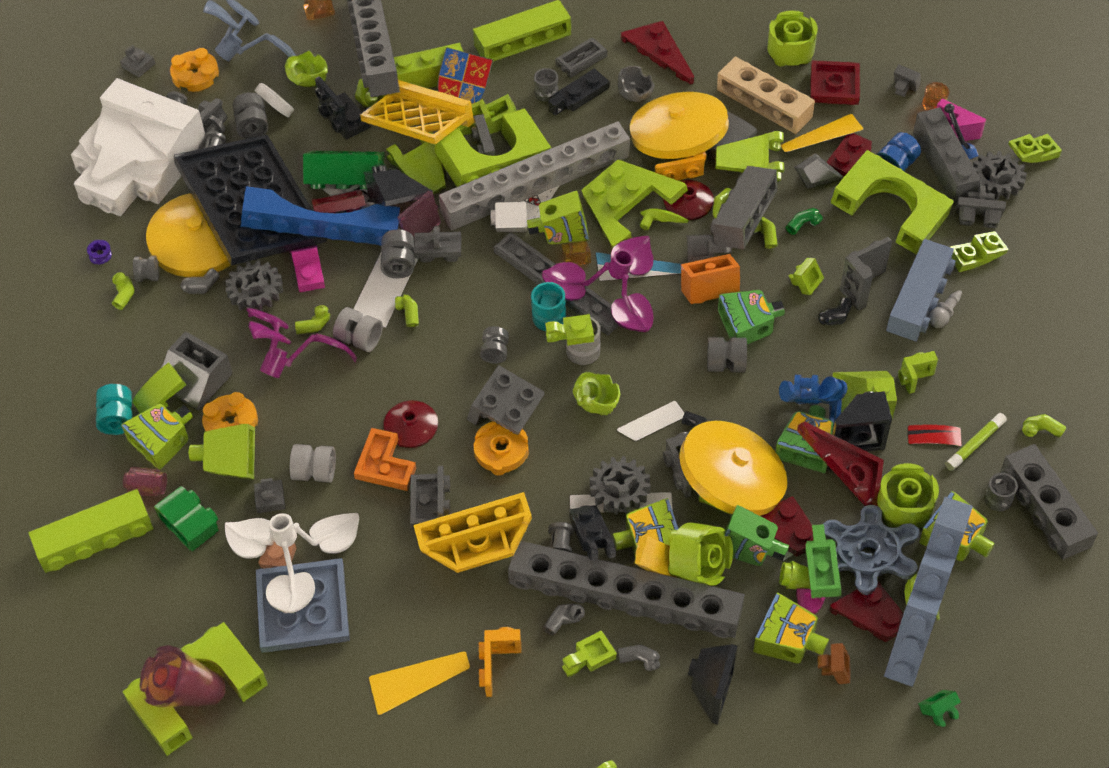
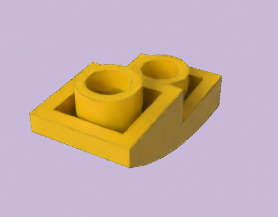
(653, 556)

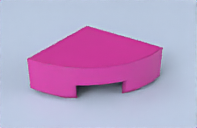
(811, 604)

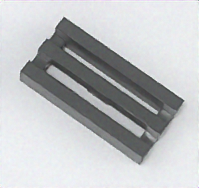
(583, 59)

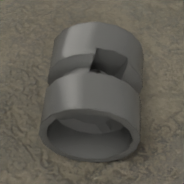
(250, 115)
(397, 254)
(727, 354)

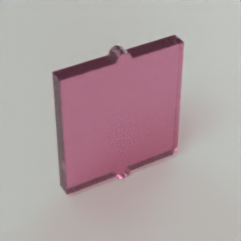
(420, 216)

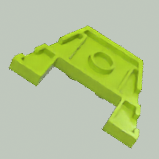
(620, 190)

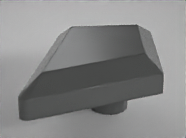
(816, 171)

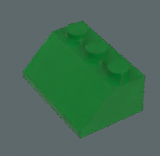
(339, 167)

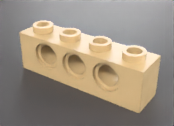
(765, 95)

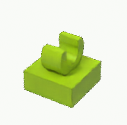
(807, 276)

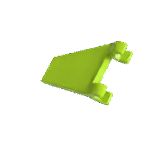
(750, 152)
(420, 165)

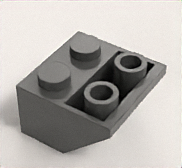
(200, 367)

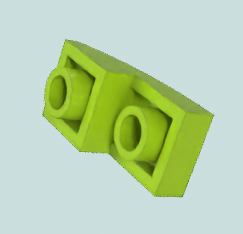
(1035, 149)
(979, 251)
(158, 389)

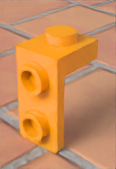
(684, 168)
(498, 641)

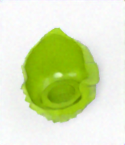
(305, 68)
(596, 393)

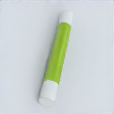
(975, 441)

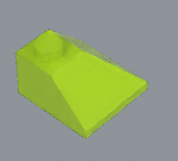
(868, 381)

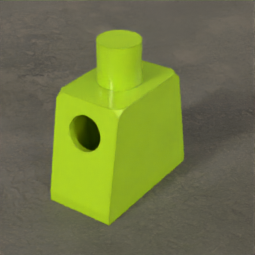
(227, 451)

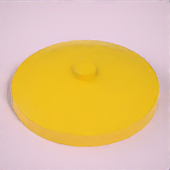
(679, 125)
(184, 239)
(733, 467)

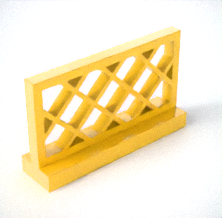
(420, 102)

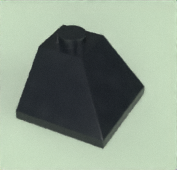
(390, 186)
(865, 421)
(712, 678)

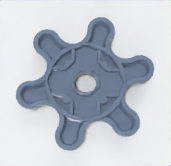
(873, 534)

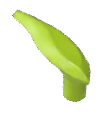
(659, 215)

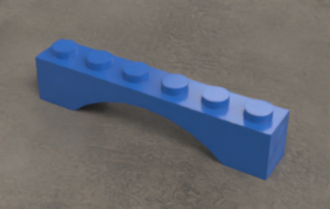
(270, 212)

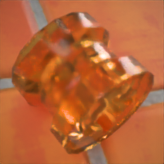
(933, 94)

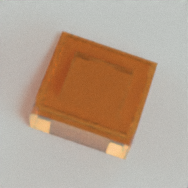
(318, 9)
(577, 253)

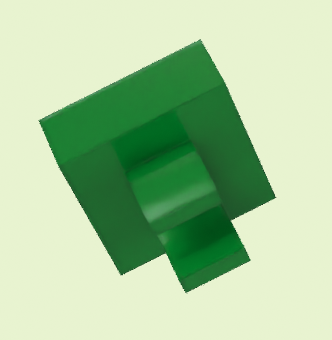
(940, 703)

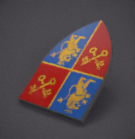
(464, 75)

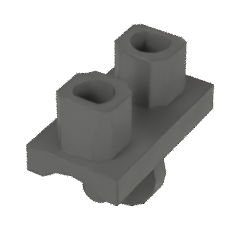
(212, 116)
(980, 204)
(437, 245)

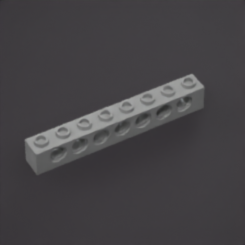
(534, 175)

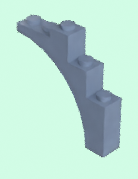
(928, 591)

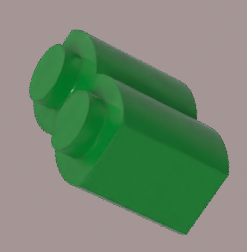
(187, 518)

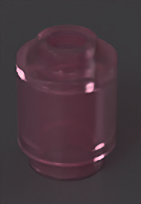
(147, 481)

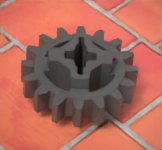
(1000, 174)
(254, 286)
(619, 485)

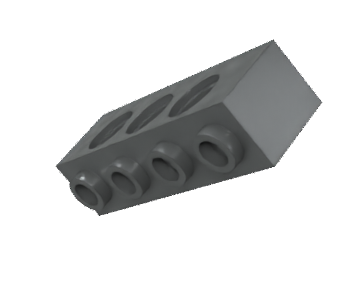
(1063, 509)

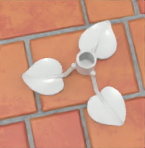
(290, 591)

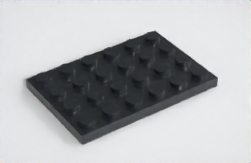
(218, 185)

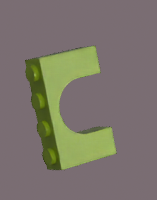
(467, 165)
(875, 175)
(221, 654)

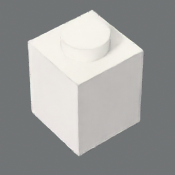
(510, 217)

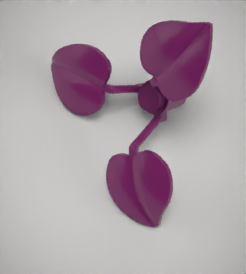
(627, 257)
(276, 358)

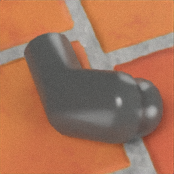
(563, 615)

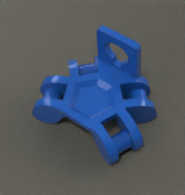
(829, 392)

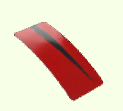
(934, 434)

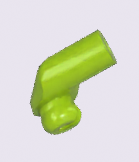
(363, 96)
(720, 199)
(768, 229)
(125, 290)
(411, 309)
(316, 323)
(1042, 422)

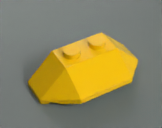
(476, 534)

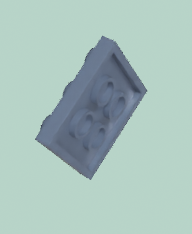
(318, 622)

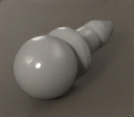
(944, 310)

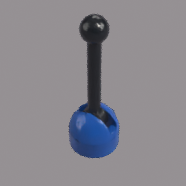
(968, 148)

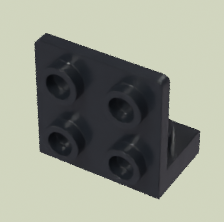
(339, 110)

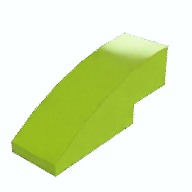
(492, 112)

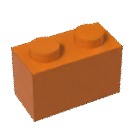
(710, 278)

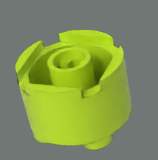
(792, 38)
(907, 496)
(699, 553)

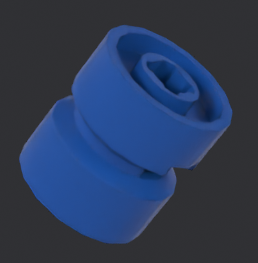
(901, 151)

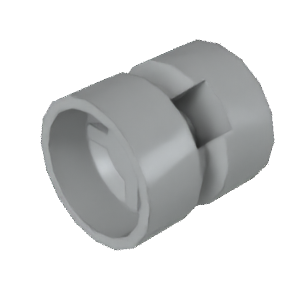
(356, 329)
(588, 352)
(316, 463)

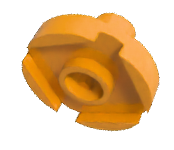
(198, 59)
(229, 405)
(500, 460)

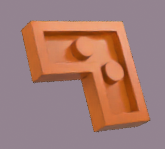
(379, 466)

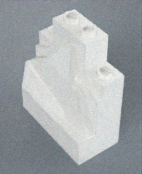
(134, 147)

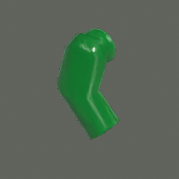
(802, 217)

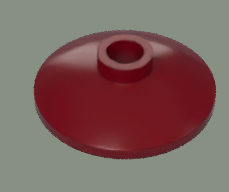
(694, 203)
(412, 432)

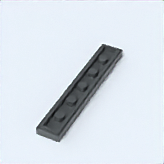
(532, 263)

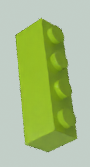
(522, 31)
(422, 67)
(90, 531)

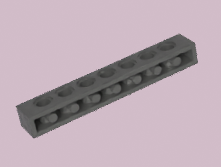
(373, 47)
(641, 583)

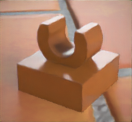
(836, 664)

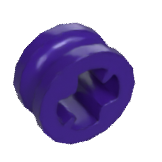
(99, 245)

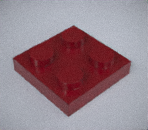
(835, 82)
(347, 201)

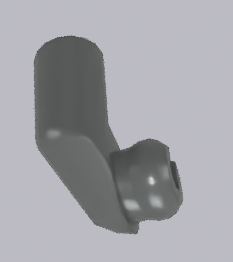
(200, 285)
(640, 653)

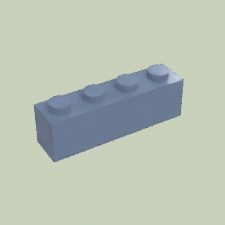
(920, 290)

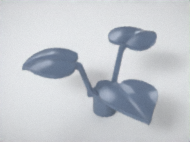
(230, 42)

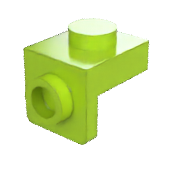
(916, 367)

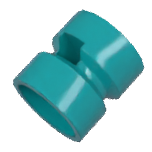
(547, 304)
(113, 408)

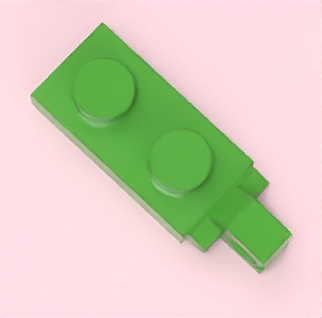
(822, 565)

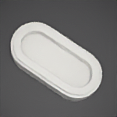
(274, 100)

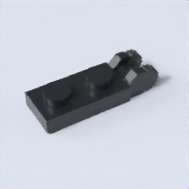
(592, 531)

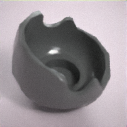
(634, 85)

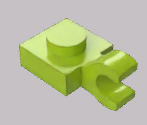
(574, 329)
(592, 651)

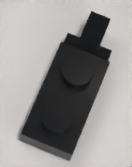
(579, 92)

